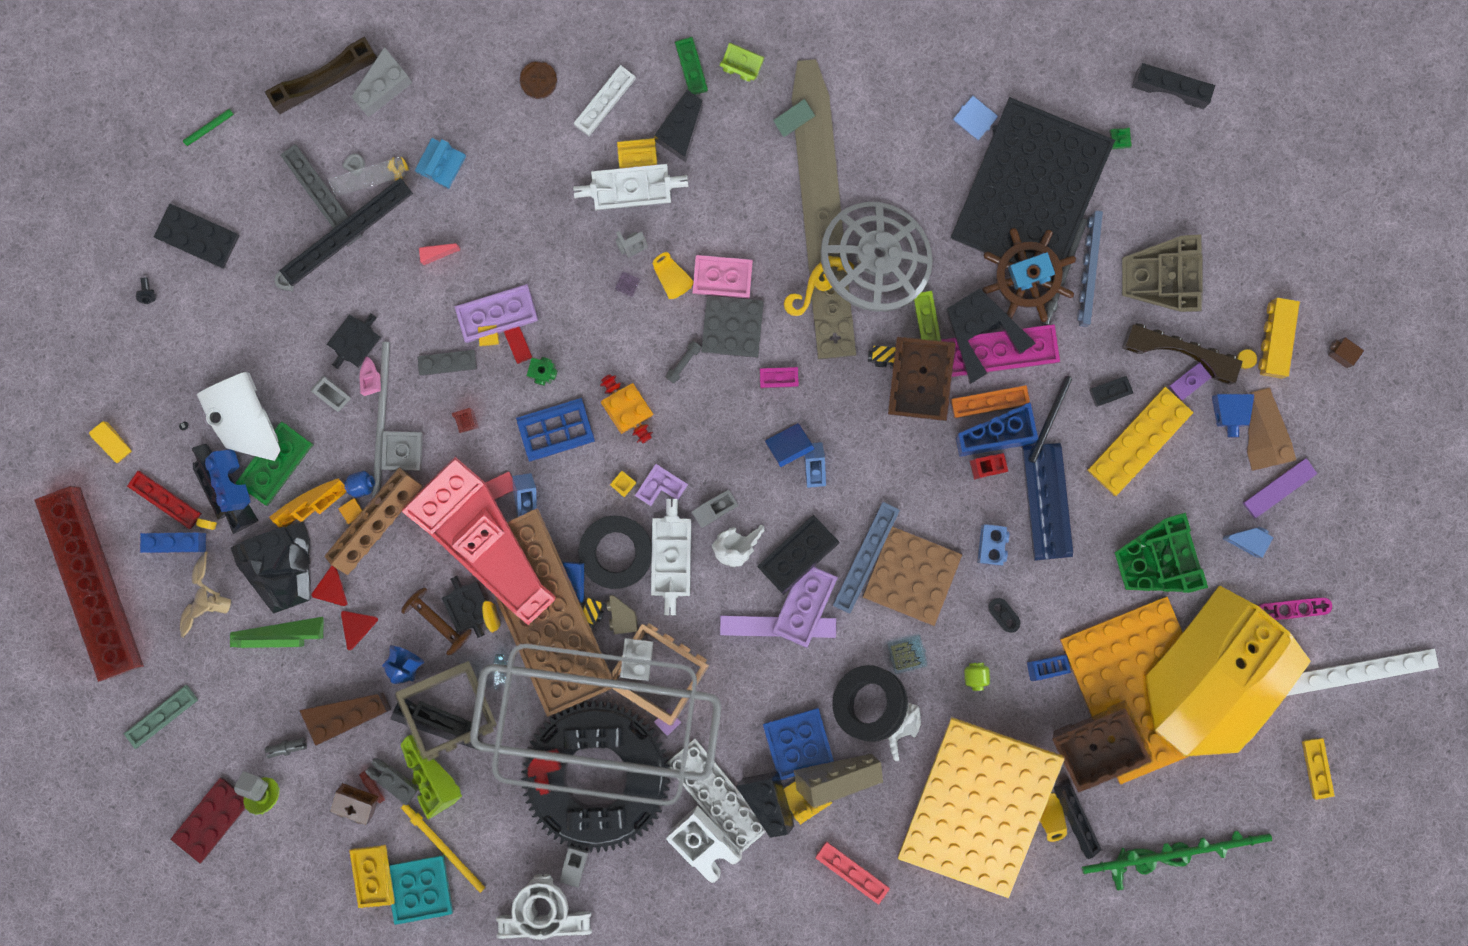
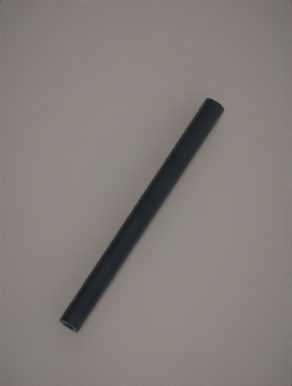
(1050, 419)

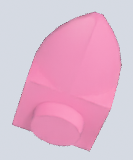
(369, 378)

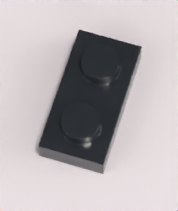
(1111, 391)

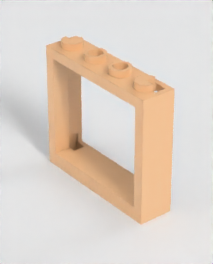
(682, 650)

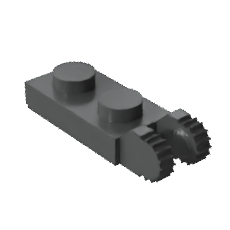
(392, 781)

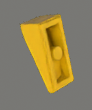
(110, 441)

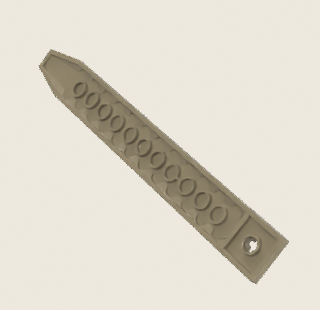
(820, 207)

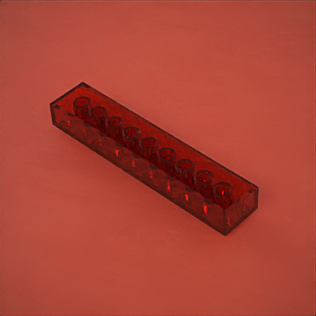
(88, 583)

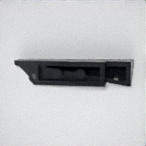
(237, 519)
(434, 721)

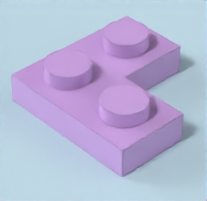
(658, 481)

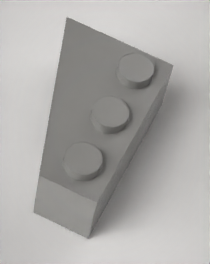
(381, 84)

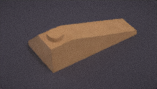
(1268, 436)

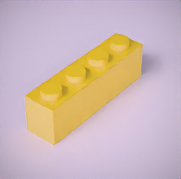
(1279, 338)

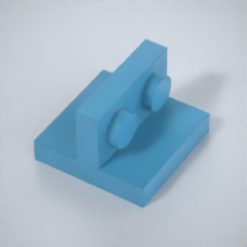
(440, 162)

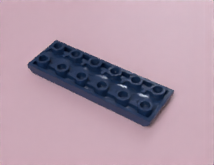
(1048, 503)

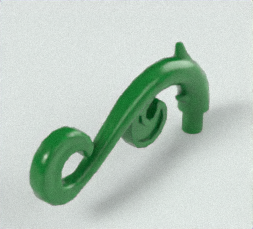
(1143, 868)

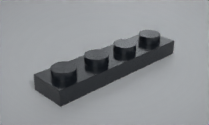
(1077, 818)

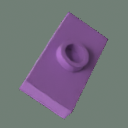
(1190, 381)

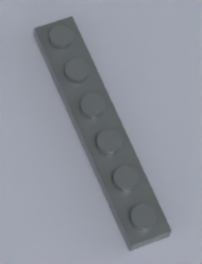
(315, 187)

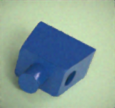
(1233, 411)

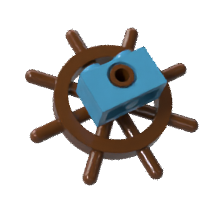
(1028, 273)

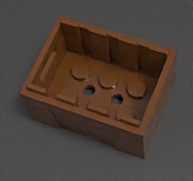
(906, 378)
(1109, 760)

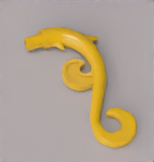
(813, 282)

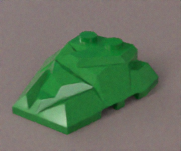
(1166, 557)

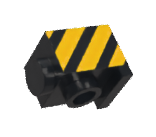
(882, 356)
(593, 611)

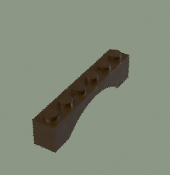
(348, 62)
(1219, 366)

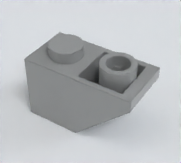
(574, 865)

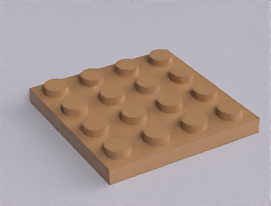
(912, 576)

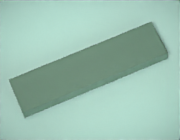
(161, 717)

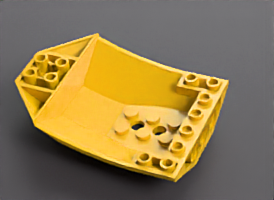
(1200, 694)

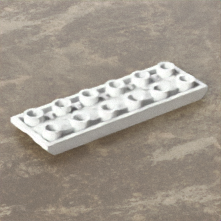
(719, 798)

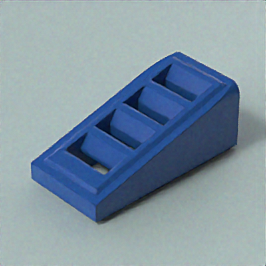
(1033, 669)

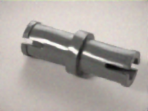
(285, 747)

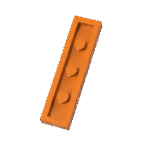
(990, 401)

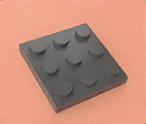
(732, 326)

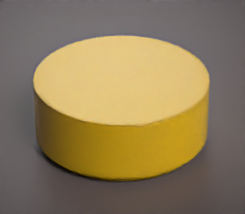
(1248, 357)
(206, 524)

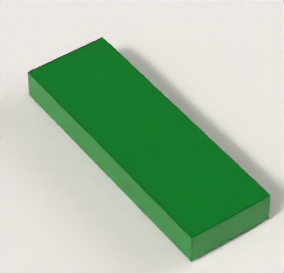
(691, 66)

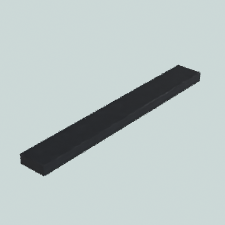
(346, 232)

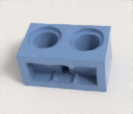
(987, 544)

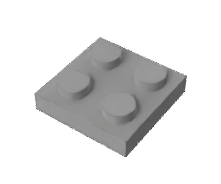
(402, 451)

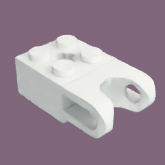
(705, 846)

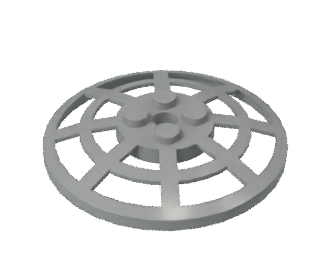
(870, 262)

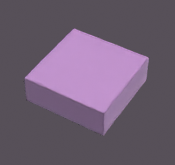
(667, 729)

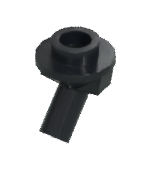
(145, 295)

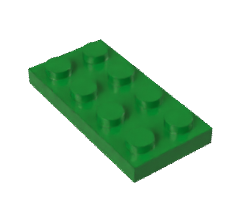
(267, 477)

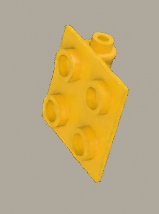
(799, 806)

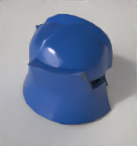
(401, 665)

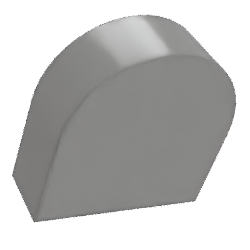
(354, 162)
(282, 283)

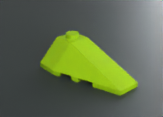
(435, 784)

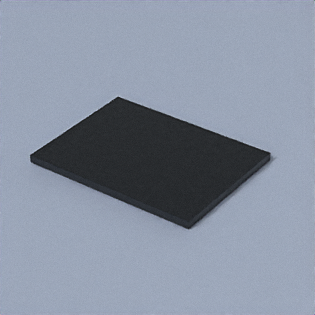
(1032, 182)

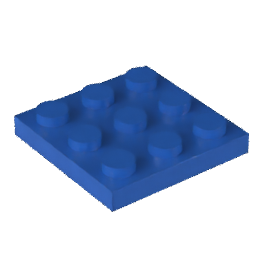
(798, 742)

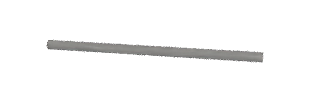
(381, 417)

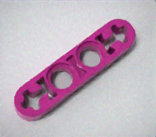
(1293, 611)

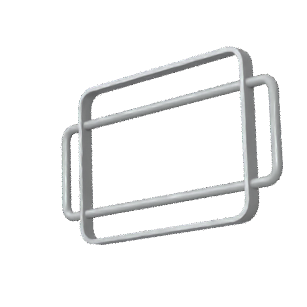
(497, 749)

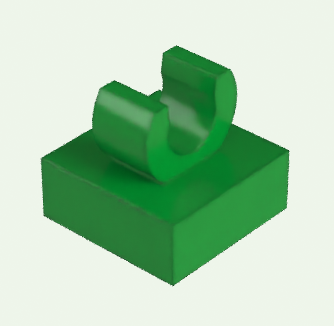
(1122, 138)

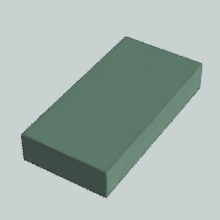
(794, 118)

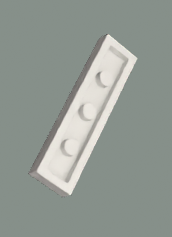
(604, 100)

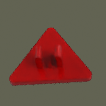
(330, 588)
(356, 627)

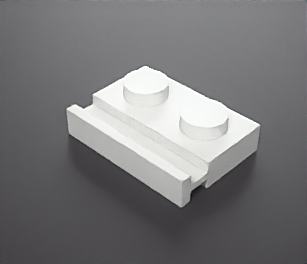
(638, 650)

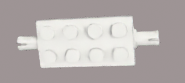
(630, 187)
(671, 557)

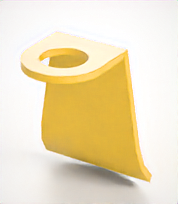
(672, 276)
(490, 616)
(1053, 819)

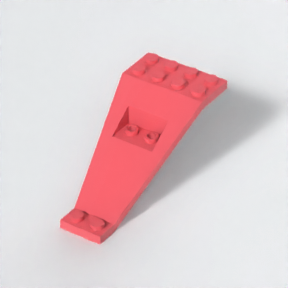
(454, 512)

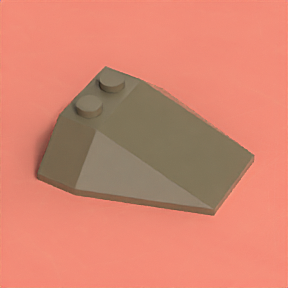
(1167, 274)

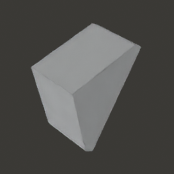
(330, 393)

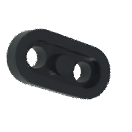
(1003, 615)

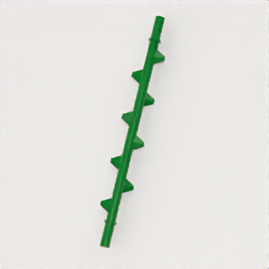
(1168, 853)

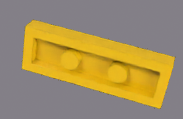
(1318, 768)

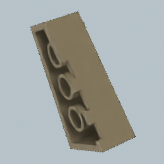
(837, 779)

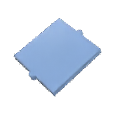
(975, 118)

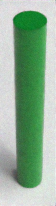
(208, 127)

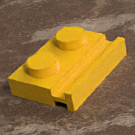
(637, 153)

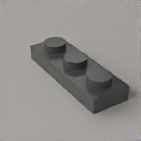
(447, 362)

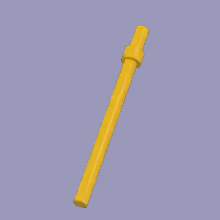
(416, 819)

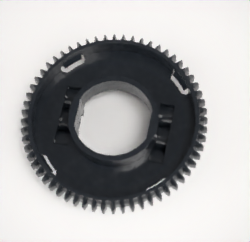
(598, 823)

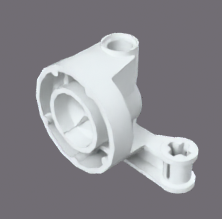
(524, 916)

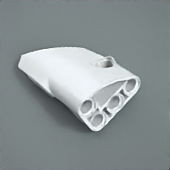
(243, 421)

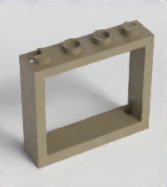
(434, 681)

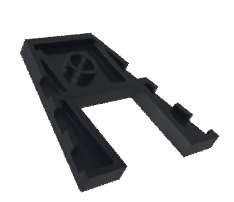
(974, 316)

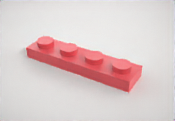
(852, 872)

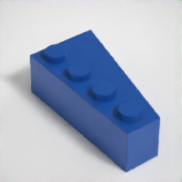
(1002, 432)

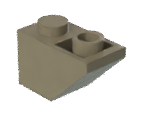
(623, 617)

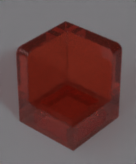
(465, 420)

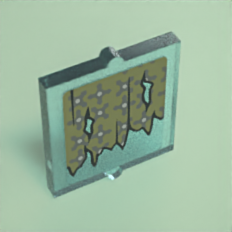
(907, 654)

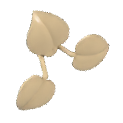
(201, 603)

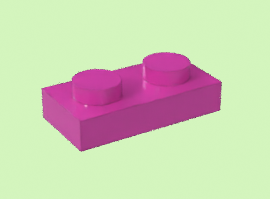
(779, 377)

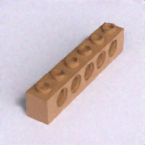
(364, 525)

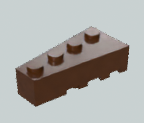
(336, 718)

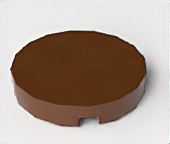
(538, 80)

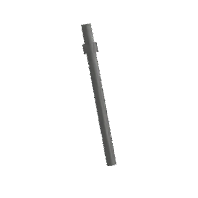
(1052, 305)

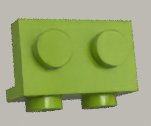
(741, 62)

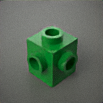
(537, 366)

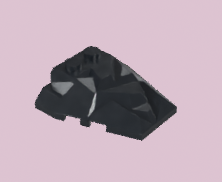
(277, 566)

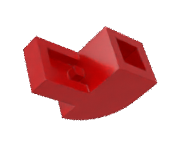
(988, 466)
(540, 768)

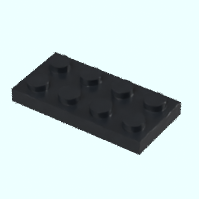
(196, 236)
(798, 554)

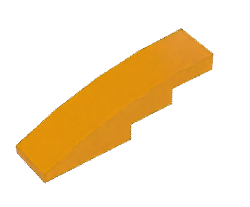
(316, 500)

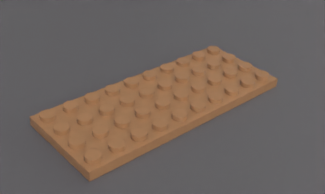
(558, 626)

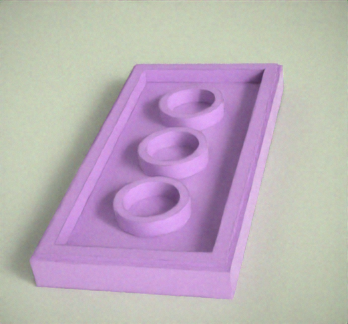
(504, 309)
(804, 607)

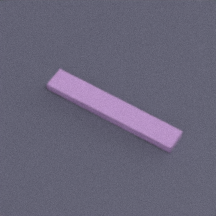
(764, 625)

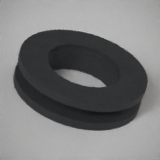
(588, 550)
(895, 706)

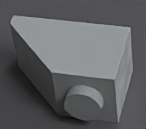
(715, 508)

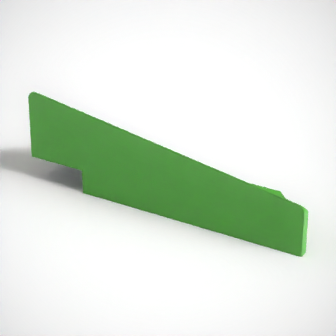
(279, 635)

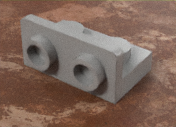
(632, 245)

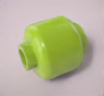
(977, 676)

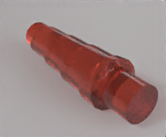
(371, 786)

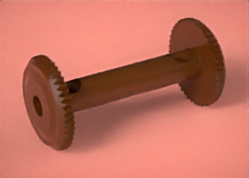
(436, 621)

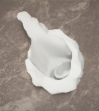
(733, 548)
(909, 727)

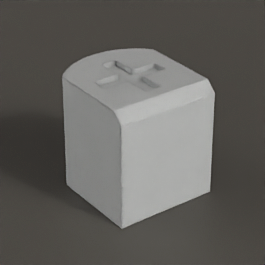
(250, 786)

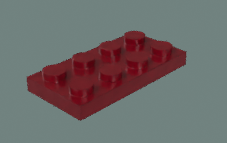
(209, 821)

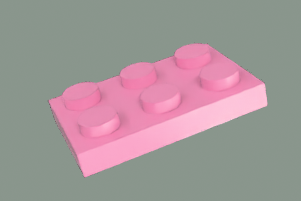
(722, 276)

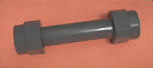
(673, 375)

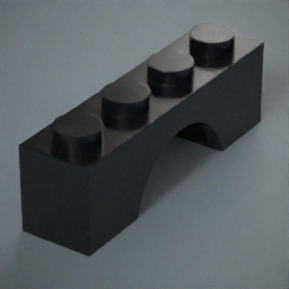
(1190, 90)

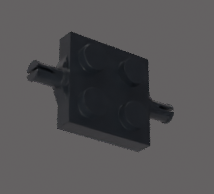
(354, 340)
(465, 606)

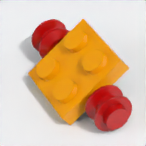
(626, 408)

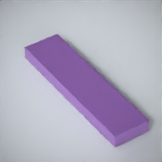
(1279, 488)

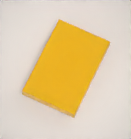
(372, 876)

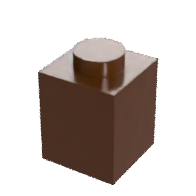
(1345, 352)

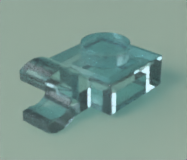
(499, 677)

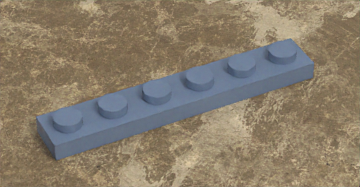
(1089, 276)
(866, 557)

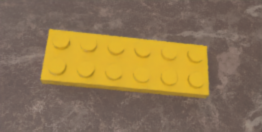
(1140, 441)

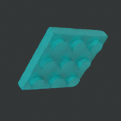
(420, 890)

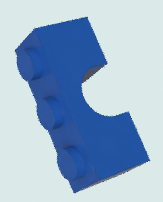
(229, 496)
(172, 542)

